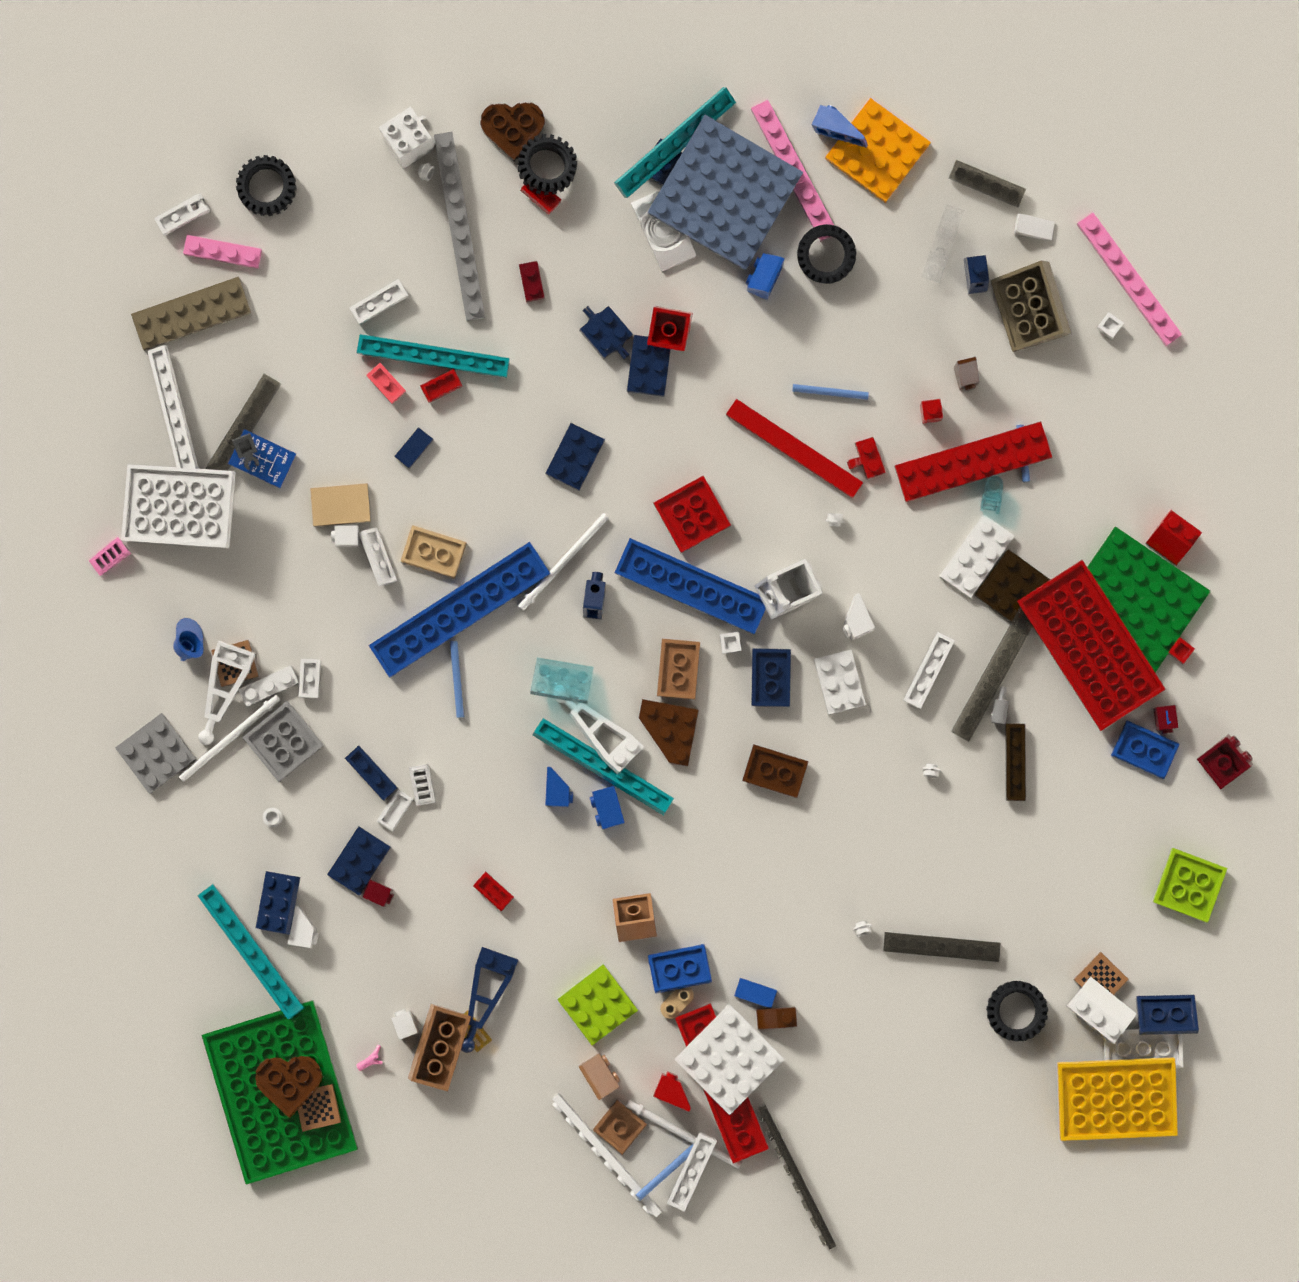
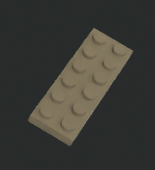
(191, 313)

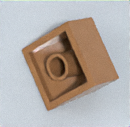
(634, 917)
(599, 1075)

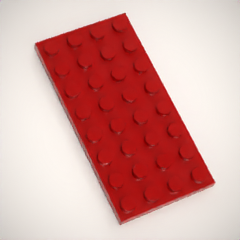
(1091, 645)

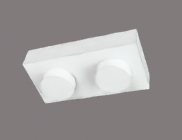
(309, 678)

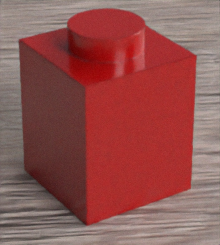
(931, 411)

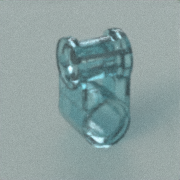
(992, 496)

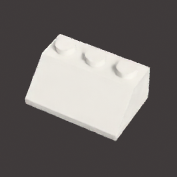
(1101, 1010)

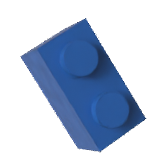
(607, 807)

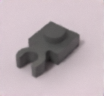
(245, 448)

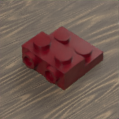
(1225, 761)

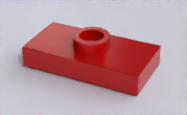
(441, 386)
(493, 891)

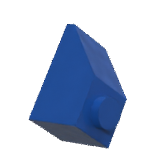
(557, 791)

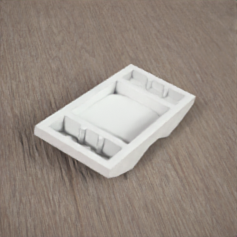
(667, 244)

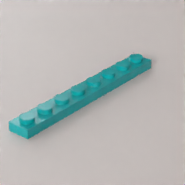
(673, 143)
(433, 356)
(589, 758)
(250, 951)

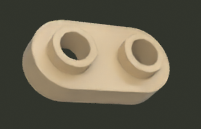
(677, 1002)

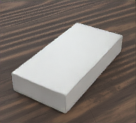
(395, 810)

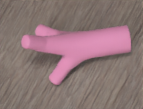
(370, 1060)

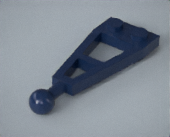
(496, 963)

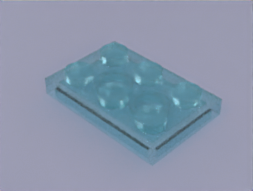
(561, 680)

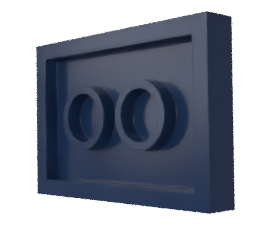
(648, 368)
(575, 456)
(771, 677)
(359, 860)
(277, 902)
(1167, 1014)

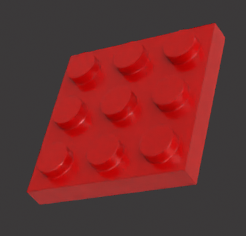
(692, 514)

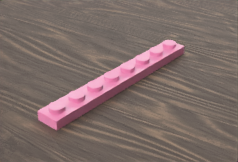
(784, 150)
(1129, 279)

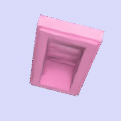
(119, 557)

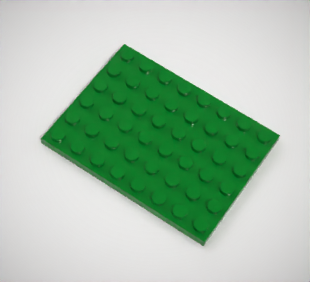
(261, 1133)

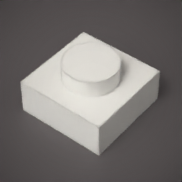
(1110, 325)
(730, 642)

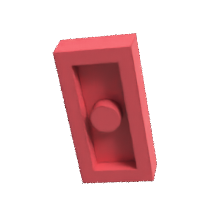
(386, 383)

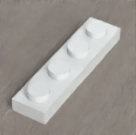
(928, 670)
(691, 1171)

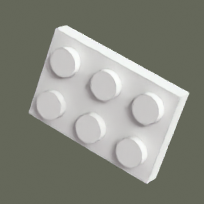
(839, 682)

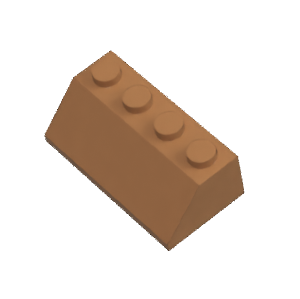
(439, 1047)

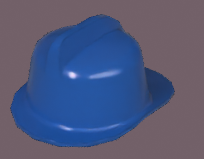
(188, 639)

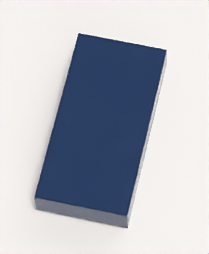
(414, 447)

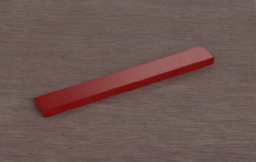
(794, 448)

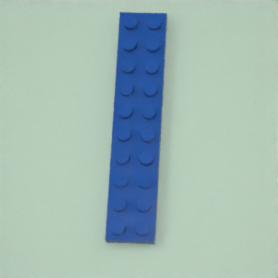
(459, 609)

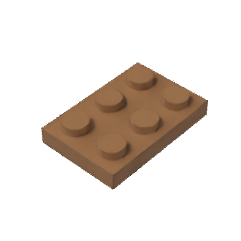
(678, 669)

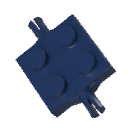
(606, 332)

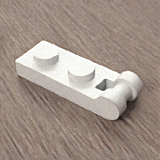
(181, 214)

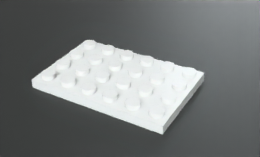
(178, 506)

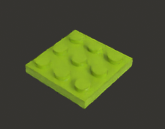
(1189, 885)
(597, 1004)

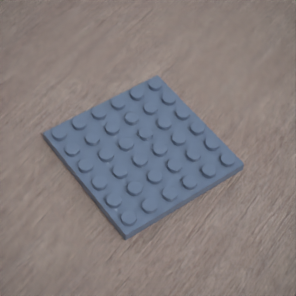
(725, 192)

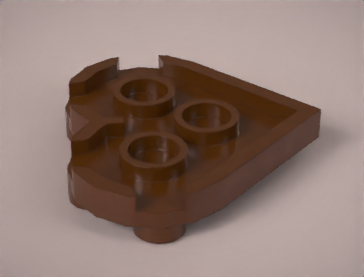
(512, 126)
(288, 1082)

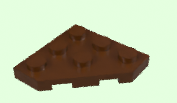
(670, 728)

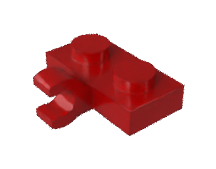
(868, 458)

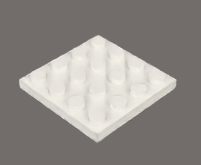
(729, 1059)

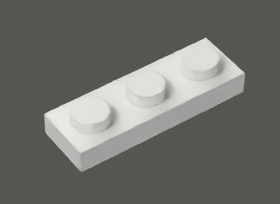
(379, 302)
(377, 556)
(268, 686)

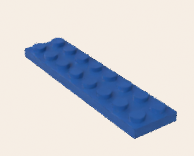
(691, 586)

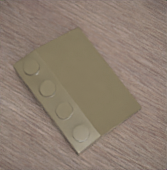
(1030, 306)

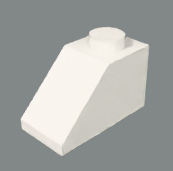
(302, 930)

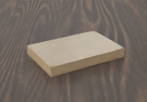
(340, 505)
(433, 552)

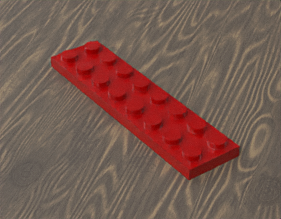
(973, 461)
(740, 1128)

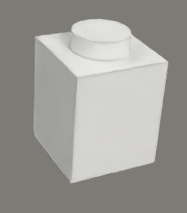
(346, 536)
(404, 1024)

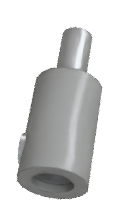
(1000, 708)

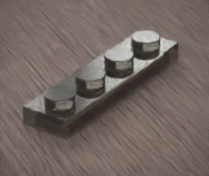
(987, 183)

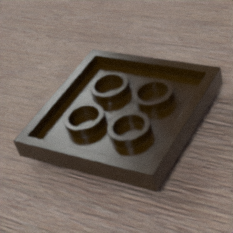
(1008, 583)

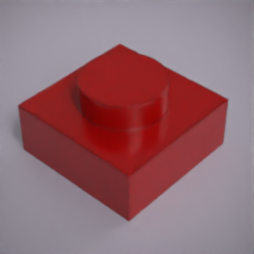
(1181, 650)

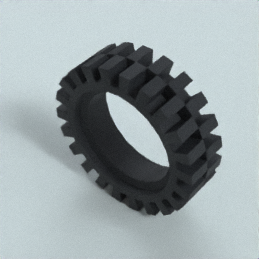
(255, 166)
(537, 182)
(849, 254)
(1037, 1023)

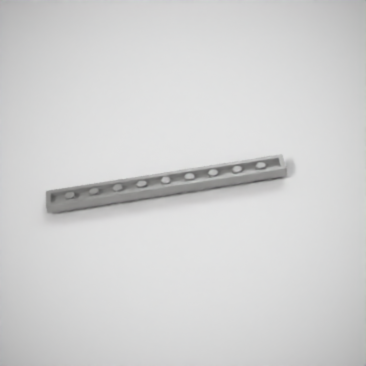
(459, 226)

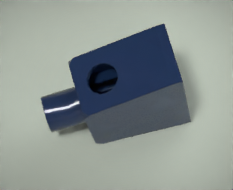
(976, 273)
(594, 602)

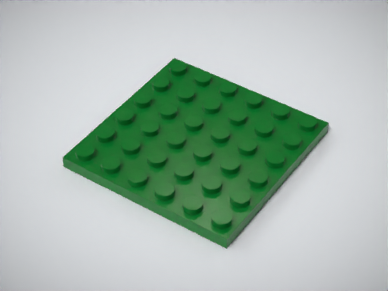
(1147, 593)

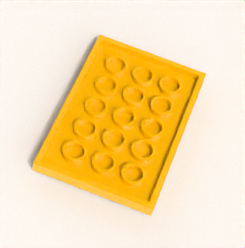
(1117, 1099)

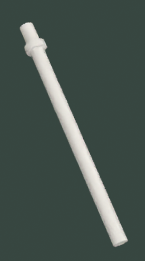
(529, 598)
(230, 737)
(676, 1130)

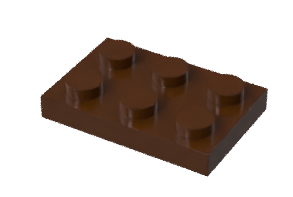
(775, 771)

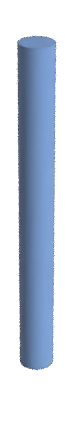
(830, 391)
(457, 679)
(663, 1174)

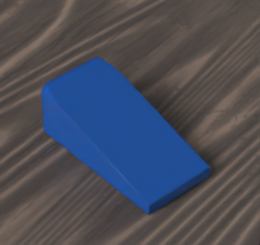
(755, 993)

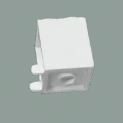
(407, 137)
(779, 594)

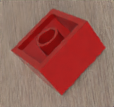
(669, 328)
(1173, 537)
(671, 1091)

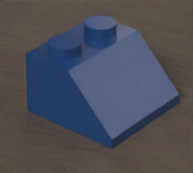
(765, 275)

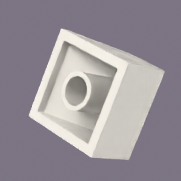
(857, 620)

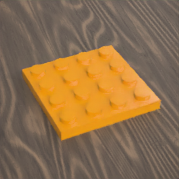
(889, 155)

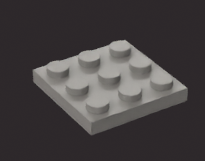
(283, 741)
(155, 753)

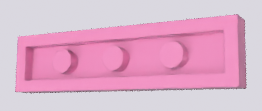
(222, 251)

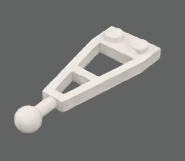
(234, 657)
(622, 753)

